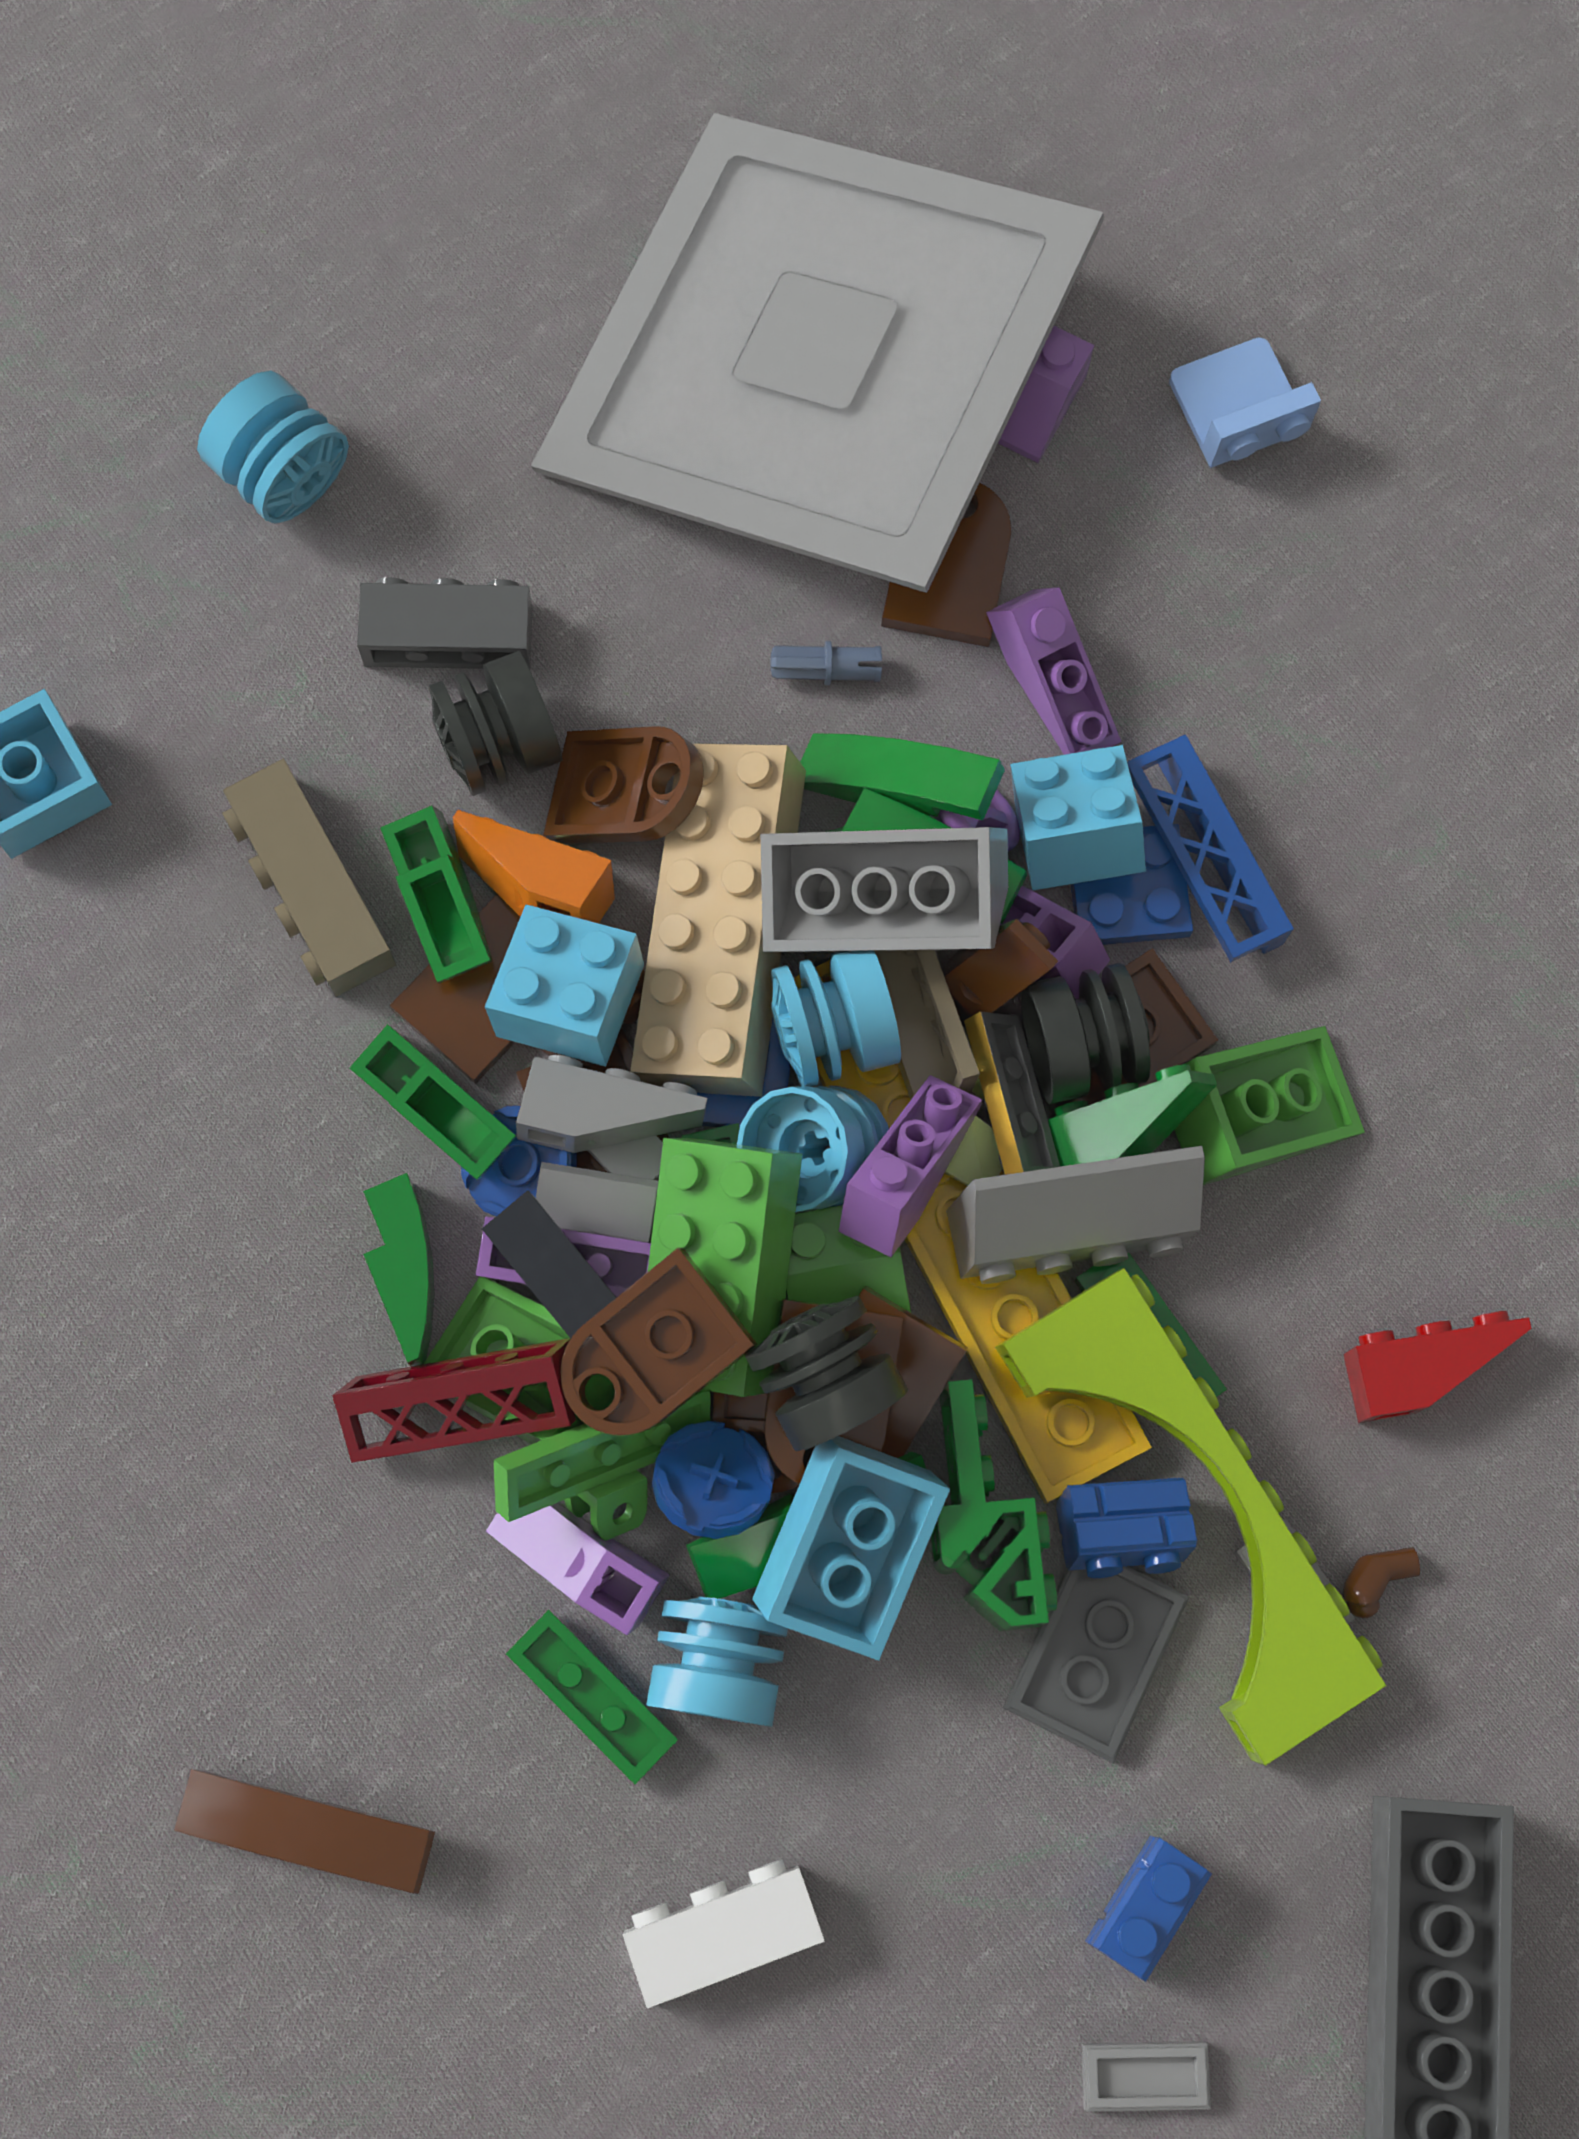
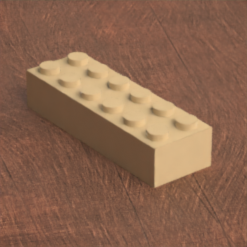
(706, 969)

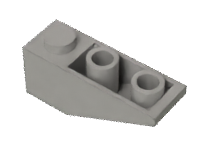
(593, 1109)

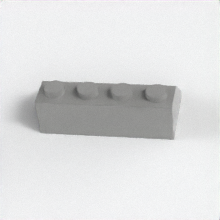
(883, 889)
(1077, 1214)

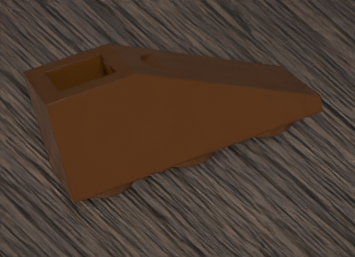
(990, 977)

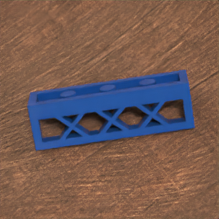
(1219, 842)

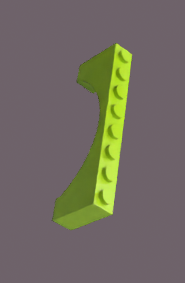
(1300, 1652)

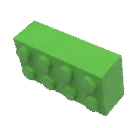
(736, 1222)

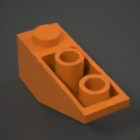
(535, 869)

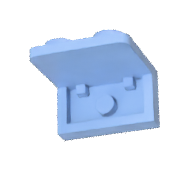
(1241, 401)

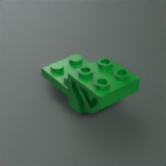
(1012, 1588)

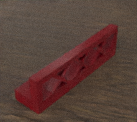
(448, 1379)

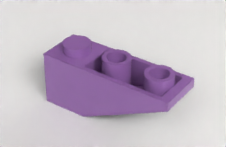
(1054, 669)
(906, 1166)
(582, 1565)

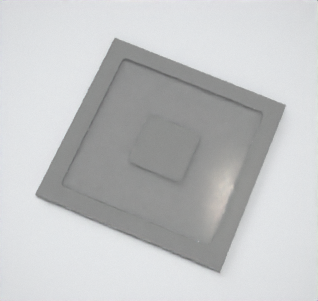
(820, 348)

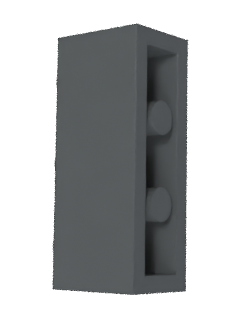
(443, 623)

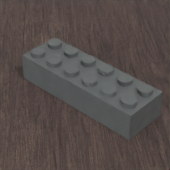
(1439, 1970)

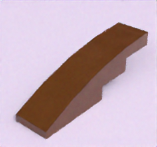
(305, 1831)

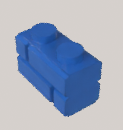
(1126, 1526)
(1148, 1907)

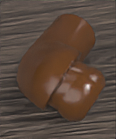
(1371, 1576)

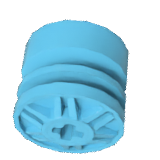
(272, 446)
(835, 1016)
(807, 1122)
(717, 1662)

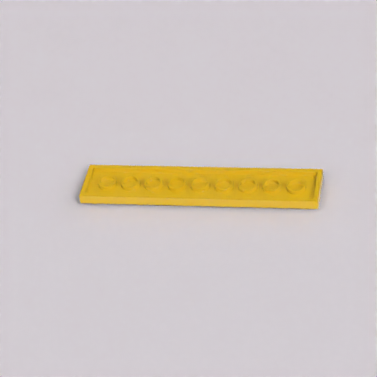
(1056, 1434)

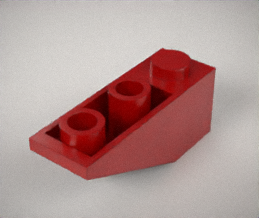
(1414, 1372)

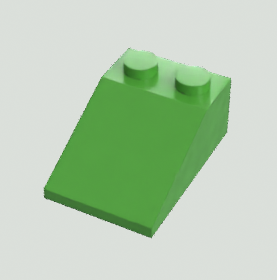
(1270, 1104)
(834, 1267)
(499, 1320)

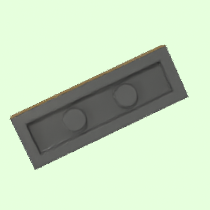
(1011, 1092)

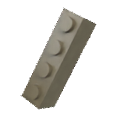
(308, 877)

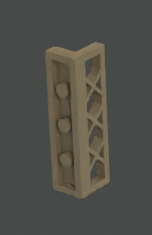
(926, 1021)

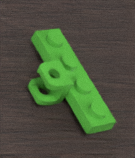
(589, 1471)

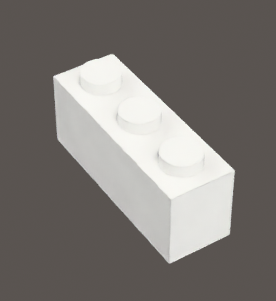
(721, 1933)

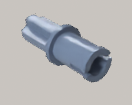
(825, 663)

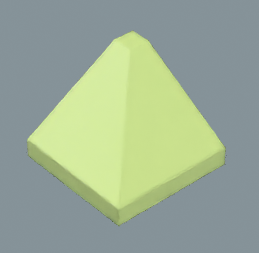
(976, 1155)

